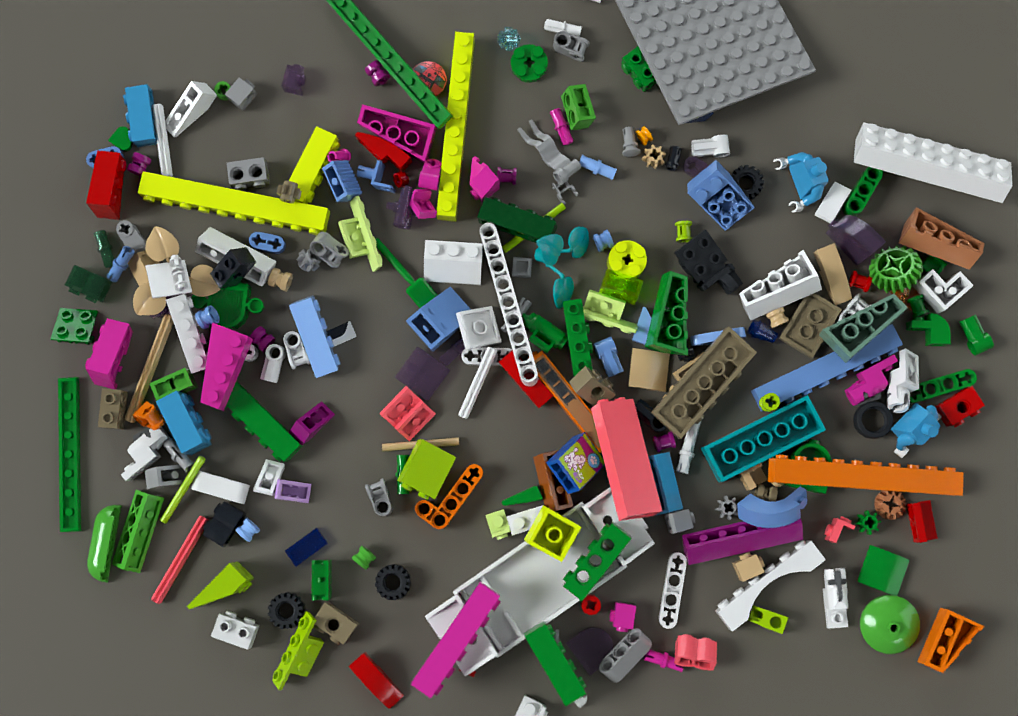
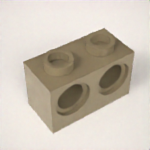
(112, 409)

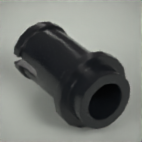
(673, 158)

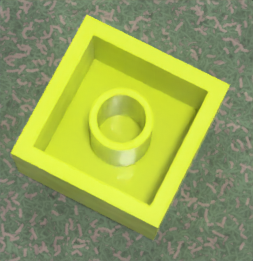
(552, 533)

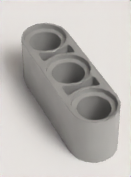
(625, 655)

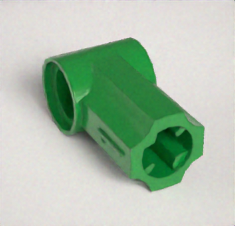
(978, 340)

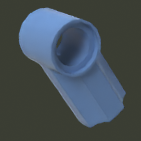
(607, 353)

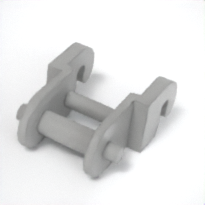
(570, 187)

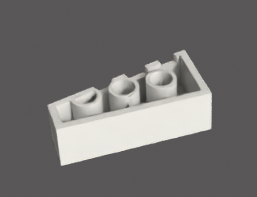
(781, 287)

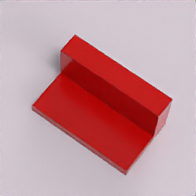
(921, 521)

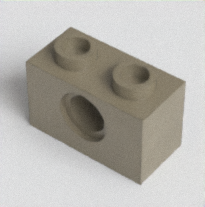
(591, 386)
(346, 623)

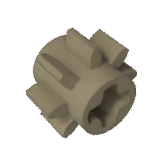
(289, 192)

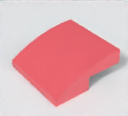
(407, 413)

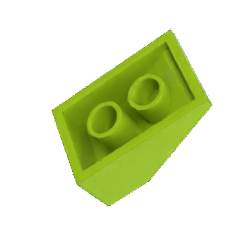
(229, 581)

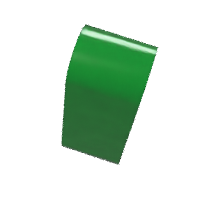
(859, 199)

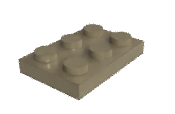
(807, 322)

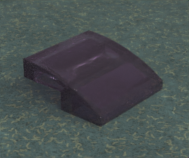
(422, 373)

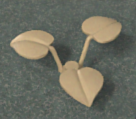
(161, 246)

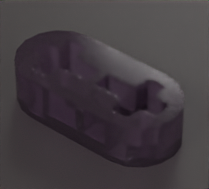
(700, 165)

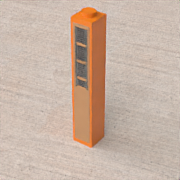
(566, 397)

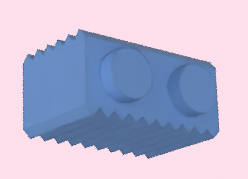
(342, 180)

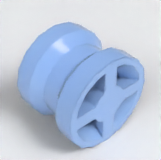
(247, 529)

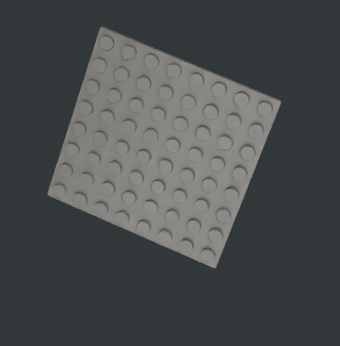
(715, 50)

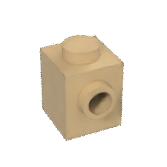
(748, 566)

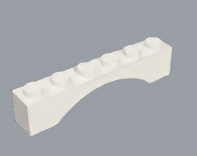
(737, 609)

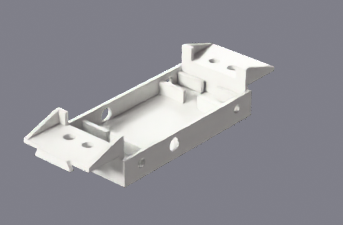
(533, 583)

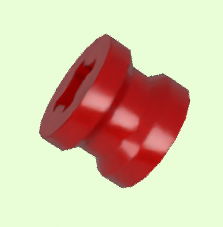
(588, 604)

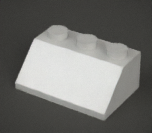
(453, 262)

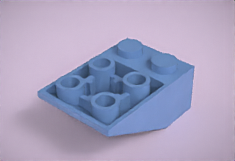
(719, 195)
(438, 318)

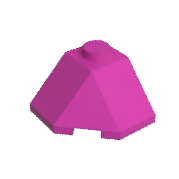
(482, 180)

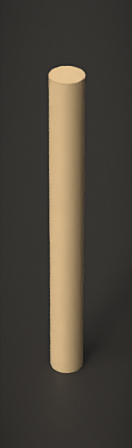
(410, 445)

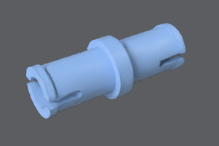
(597, 167)

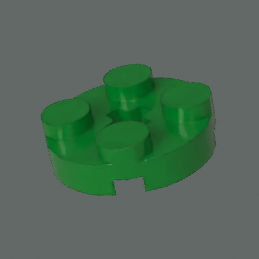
(521, 70)

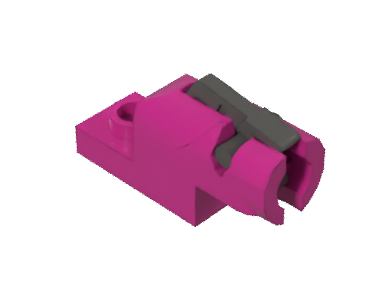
(870, 382)

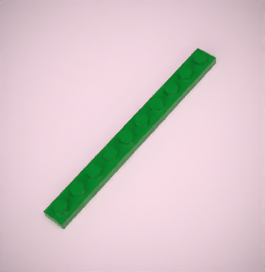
(392, 61)

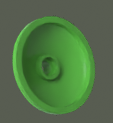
(881, 615)

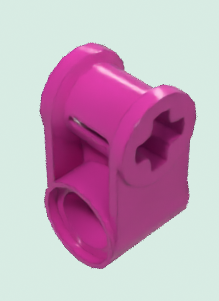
(430, 176)

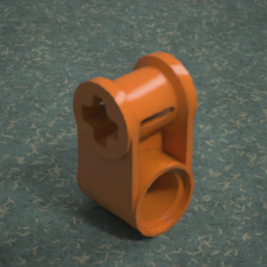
(149, 416)

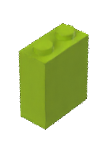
(426, 469)

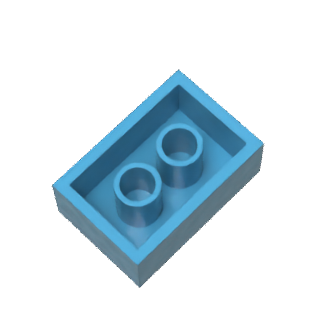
(184, 422)

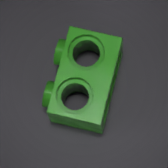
(578, 107)
(178, 381)

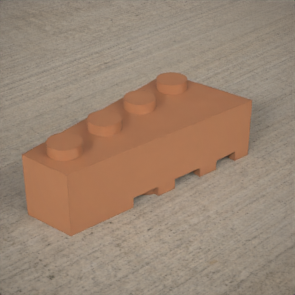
(940, 239)

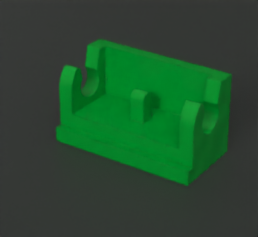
(321, 579)

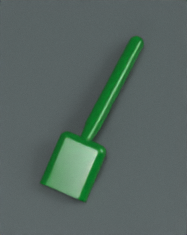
(418, 290)

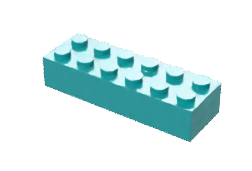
(763, 439)

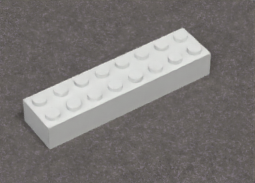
(933, 162)

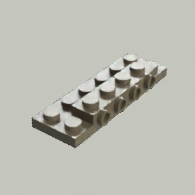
(704, 383)

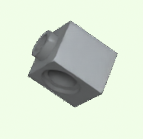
(241, 93)

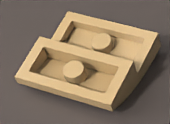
(648, 370)

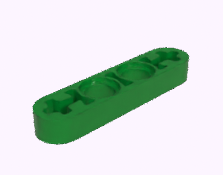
(939, 386)

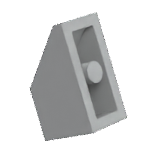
(164, 476)
(679, 521)

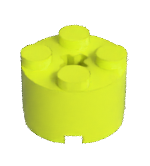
(632, 251)

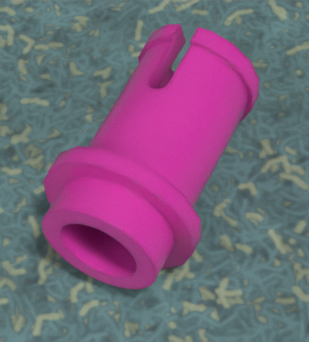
(342, 154)

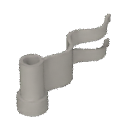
(550, 154)

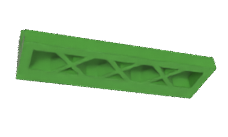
(139, 532)

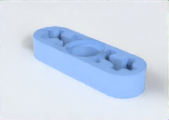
(708, 338)

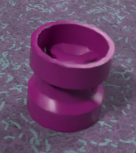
(378, 74)
(139, 164)
(261, 338)

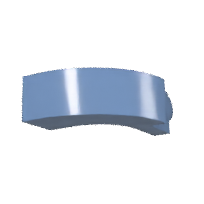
(772, 514)

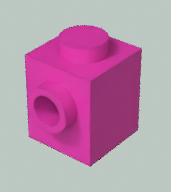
(623, 616)

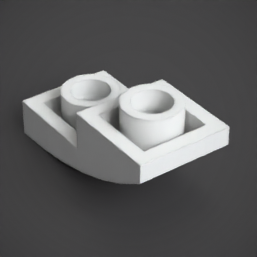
(833, 202)

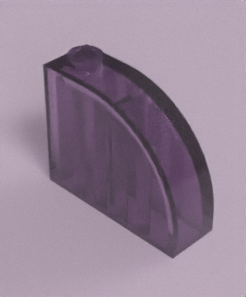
(855, 238)

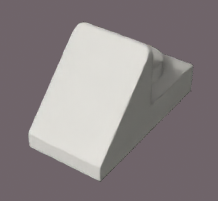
(268, 477)

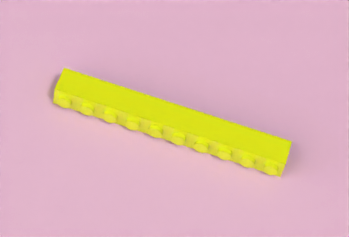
(455, 127)
(233, 202)

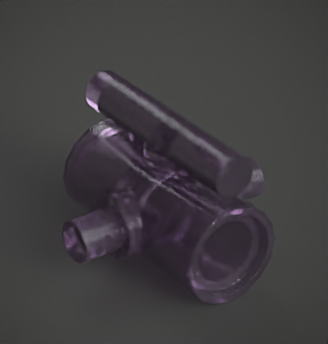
(402, 209)

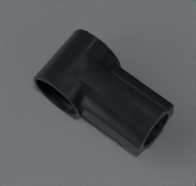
(645, 415)

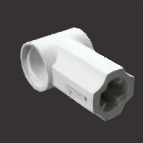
(716, 146)
(272, 365)

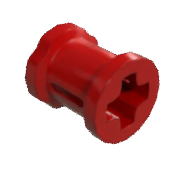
(860, 281)

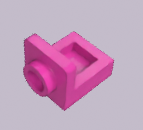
(421, 205)

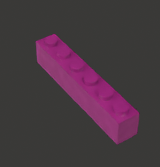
(736, 539)

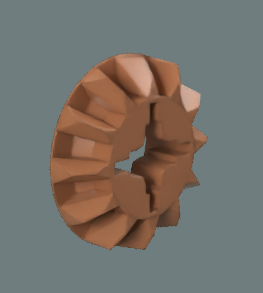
(883, 509)

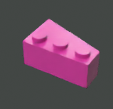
(108, 352)

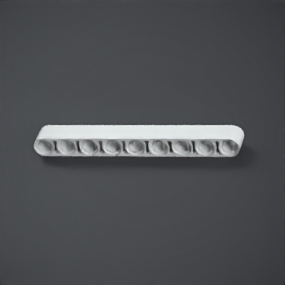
(508, 295)

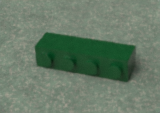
(515, 220)

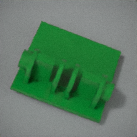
(74, 326)

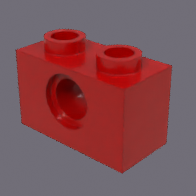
(968, 399)

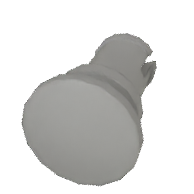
(631, 146)

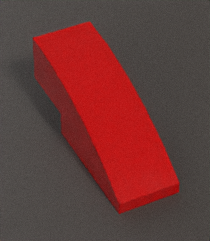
(384, 150)
(537, 393)
(376, 680)

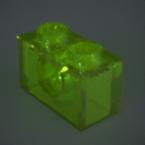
(621, 286)

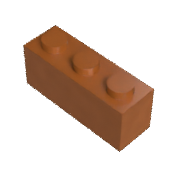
(552, 491)

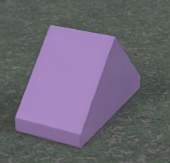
(292, 491)

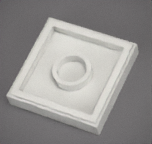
(478, 327)

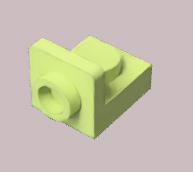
(498, 524)

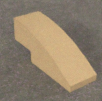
(833, 274)

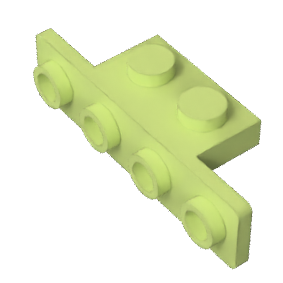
(358, 235)
(608, 311)

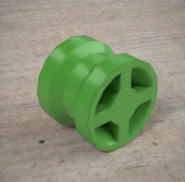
(364, 557)

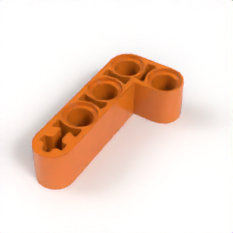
(453, 494)

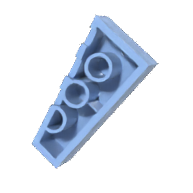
(314, 336)

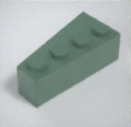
(858, 330)

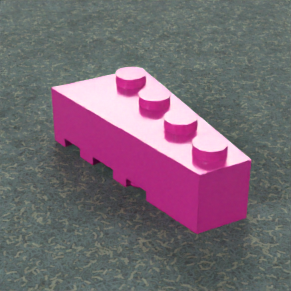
(404, 132)
(223, 364)

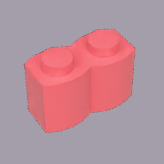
(695, 652)

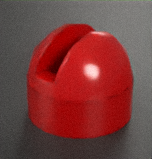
(401, 179)

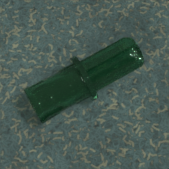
(104, 248)

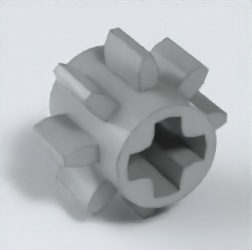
(308, 260)
(733, 506)

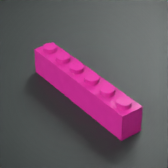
(455, 640)

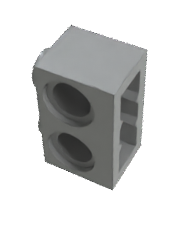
(248, 168)

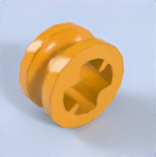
(644, 135)

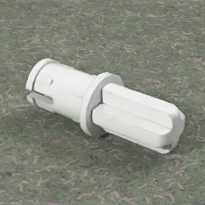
(556, 26)

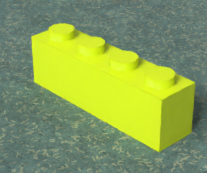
(314, 157)

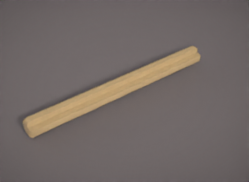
(150, 367)

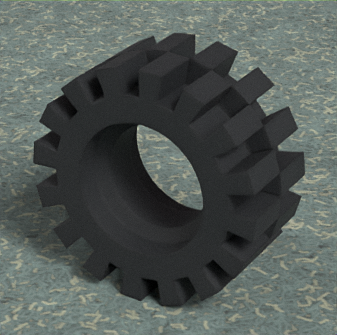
(754, 175)
(381, 586)
(275, 616)

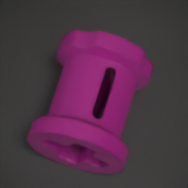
(507, 175)
(664, 442)

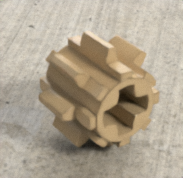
(657, 153)

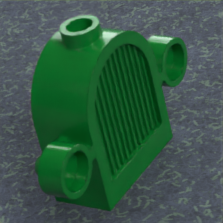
(231, 304)
(811, 451)

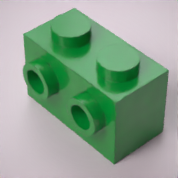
(638, 69)

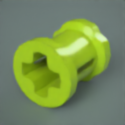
(683, 231)
(773, 398)

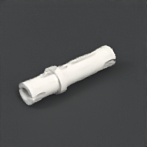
(686, 453)

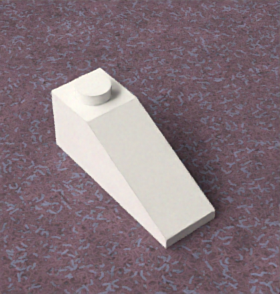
(190, 106)

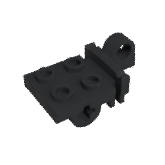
(705, 263)

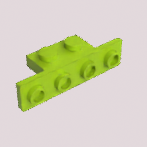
(300, 652)

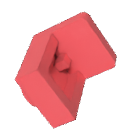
(834, 529)

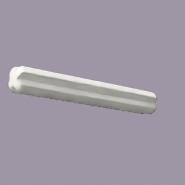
(162, 140)
(477, 382)

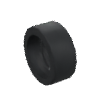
(888, 420)

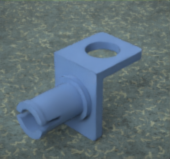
(375, 175)

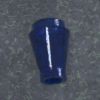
(761, 331)

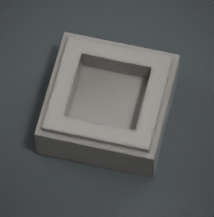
(522, 267)

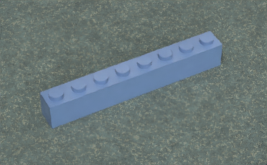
(826, 368)

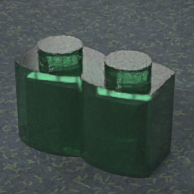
(88, 283)

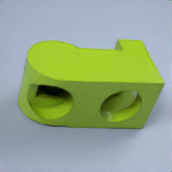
(768, 619)

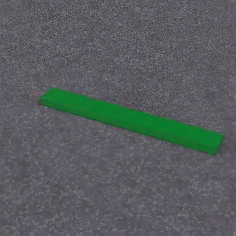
(69, 454)

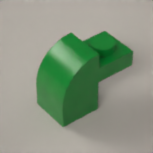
(935, 327)

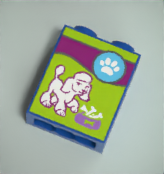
(576, 463)

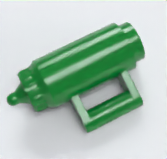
(545, 331)

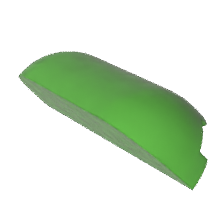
(103, 542)

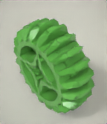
(895, 268)

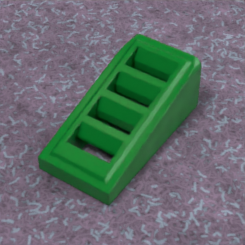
(529, 495)

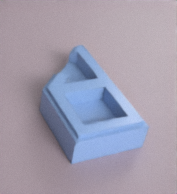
(643, 327)

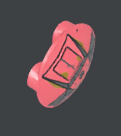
(432, 75)

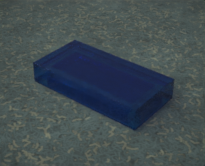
(306, 547)

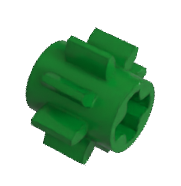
(861, 522)

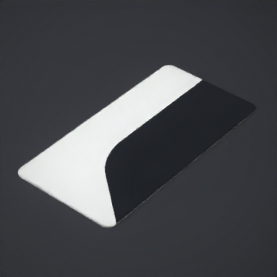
(342, 333)

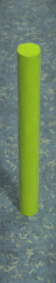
(516, 240)
(182, 490)

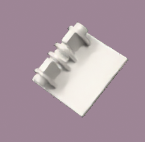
(168, 278)

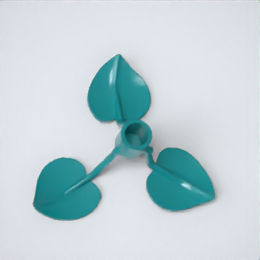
(548, 252)

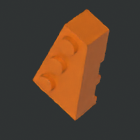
(947, 639)

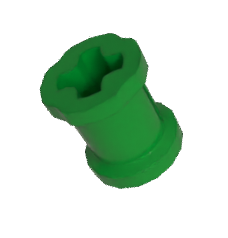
(918, 306)

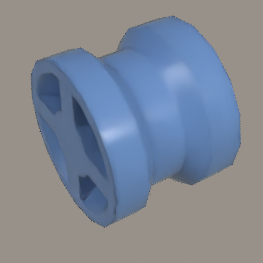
(603, 241)
(207, 317)

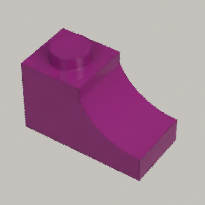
(311, 422)

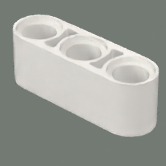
(220, 487)

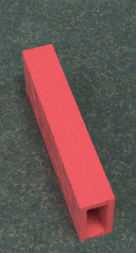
(626, 459)

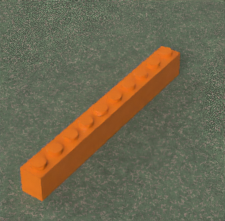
(865, 476)

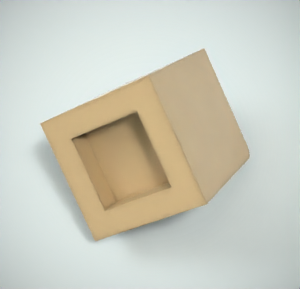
(752, 477)

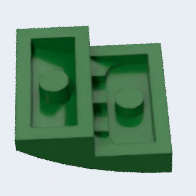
(883, 570)

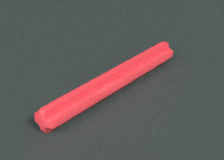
(179, 560)

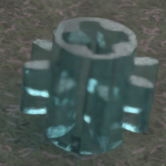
(508, 38)

